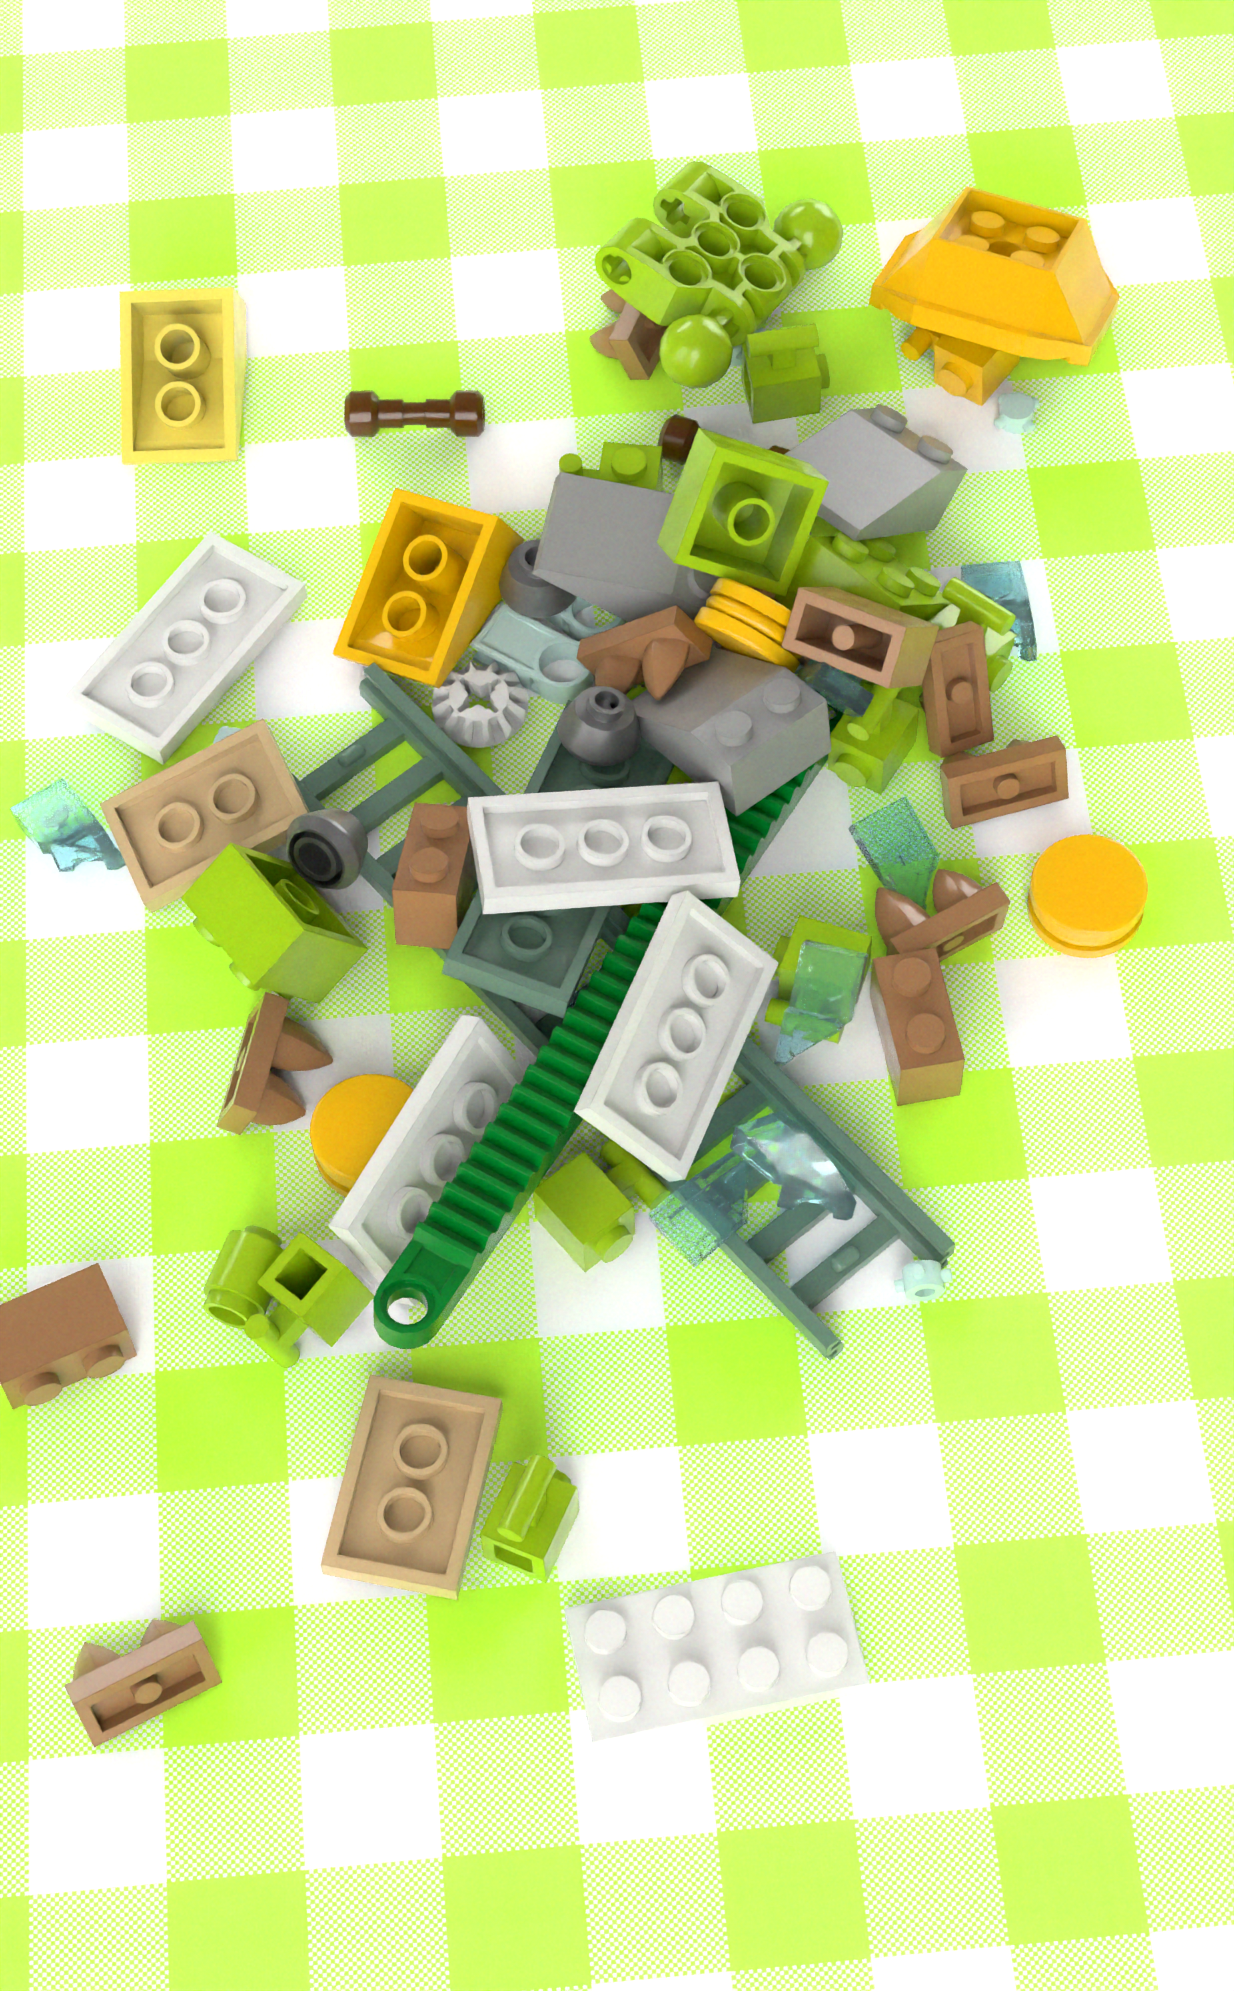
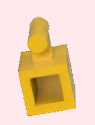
(961, 365)

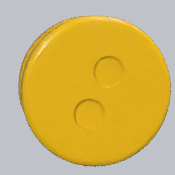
(747, 623)
(1087, 896)
(352, 1124)

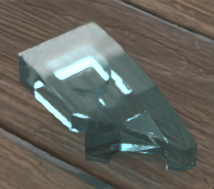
(1007, 586)
(837, 687)
(65, 828)
(898, 849)
(821, 997)
(794, 1160)
(705, 1209)

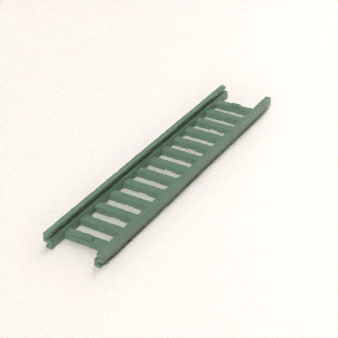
(765, 1082)

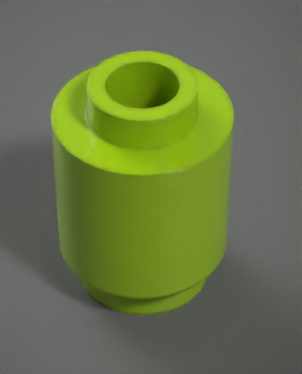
(233, 1284)

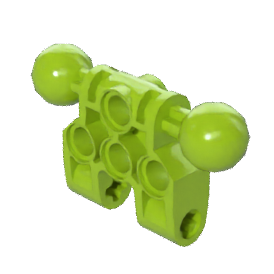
(714, 266)

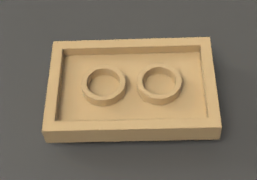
(194, 809)
(412, 1487)

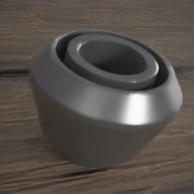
(527, 592)
(600, 727)
(327, 847)

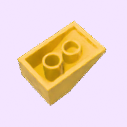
(425, 587)

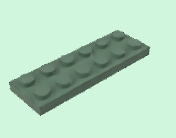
(545, 952)

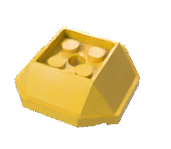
(1002, 279)

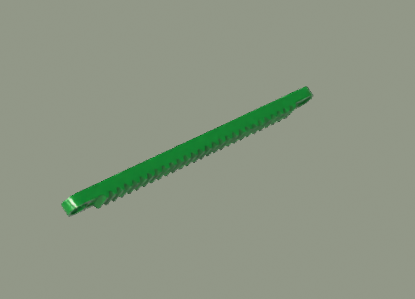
(540, 1113)

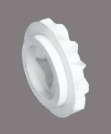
(478, 725)

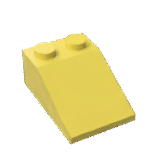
(182, 375)

